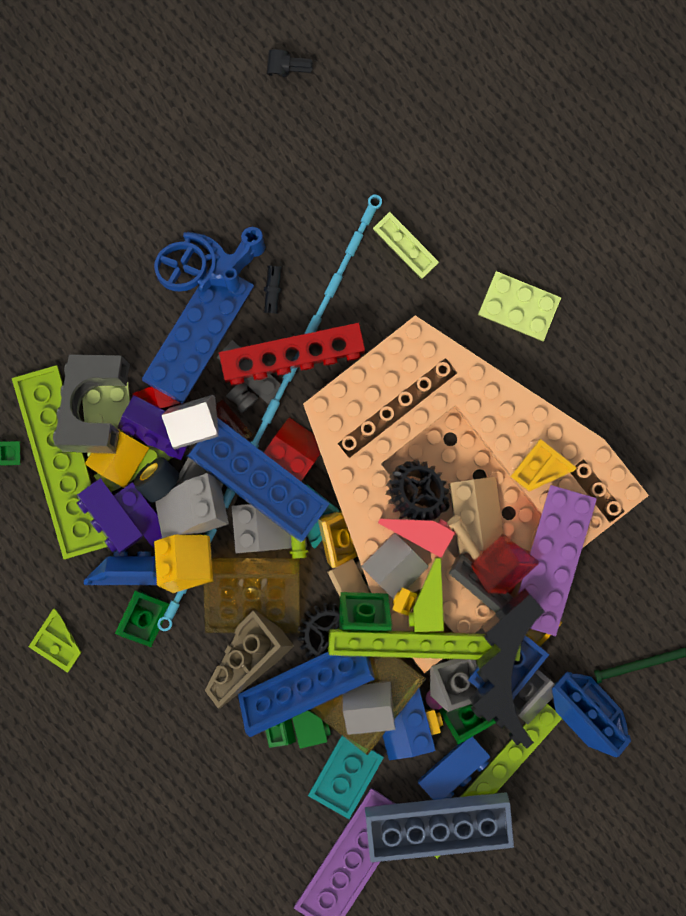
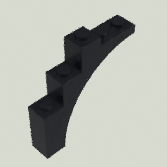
(505, 635)

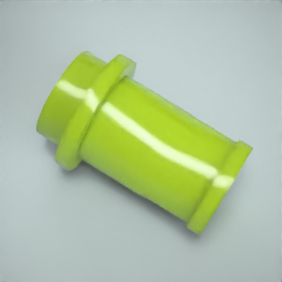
(298, 548)

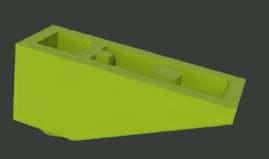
(428, 607)

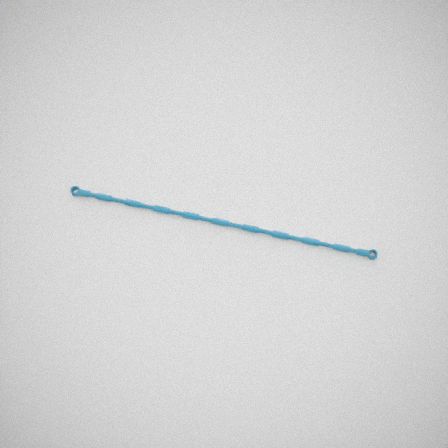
(274, 404)

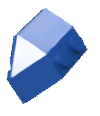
(125, 570)
(591, 713)

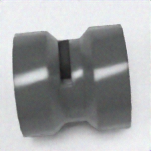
(242, 397)

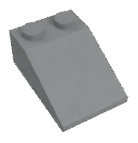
(192, 507)
(256, 531)

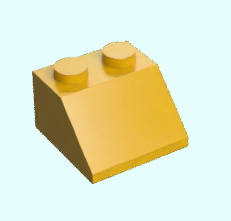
(183, 562)

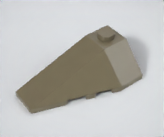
(251, 653)

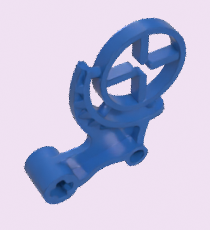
(224, 267)

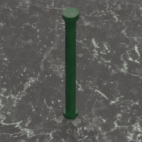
(639, 664)

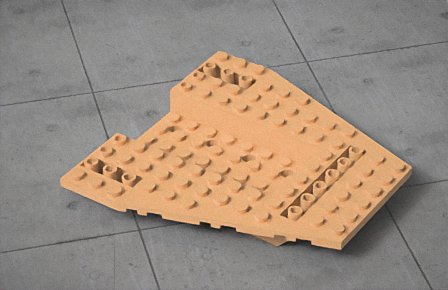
(400, 407)

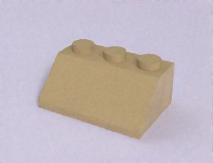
(479, 509)
(349, 578)

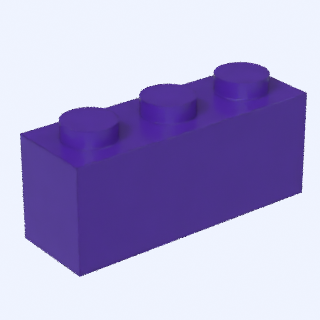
(147, 424)
(108, 517)

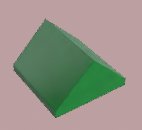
(365, 611)
(142, 618)
(464, 723)

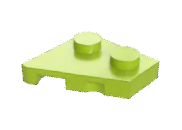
(56, 642)

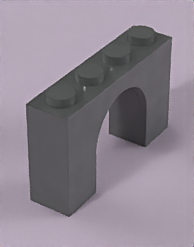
(81, 376)

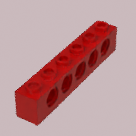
(349, 334)

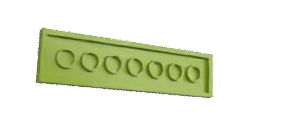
(60, 472)

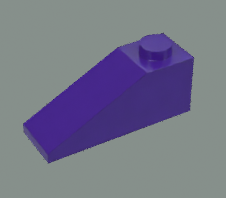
(140, 512)

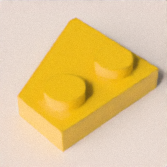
(541, 467)

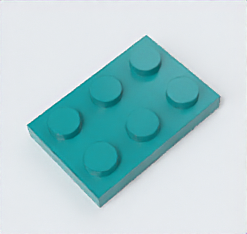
(345, 777)

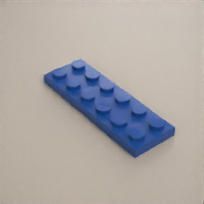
(195, 339)
(260, 481)
(302, 690)

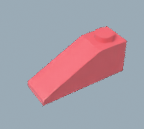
(426, 534)

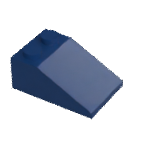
(530, 660)

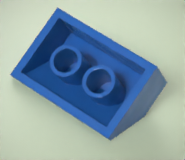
(411, 733)

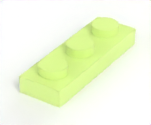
(405, 245)

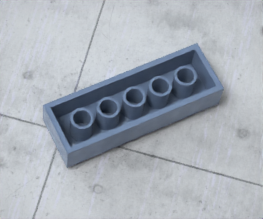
(439, 827)

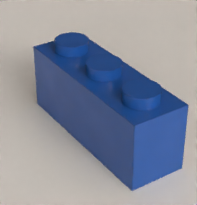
(454, 769)

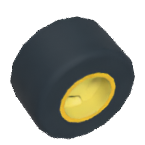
(156, 479)

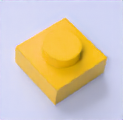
(404, 601)
(434, 721)

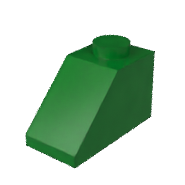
(310, 729)

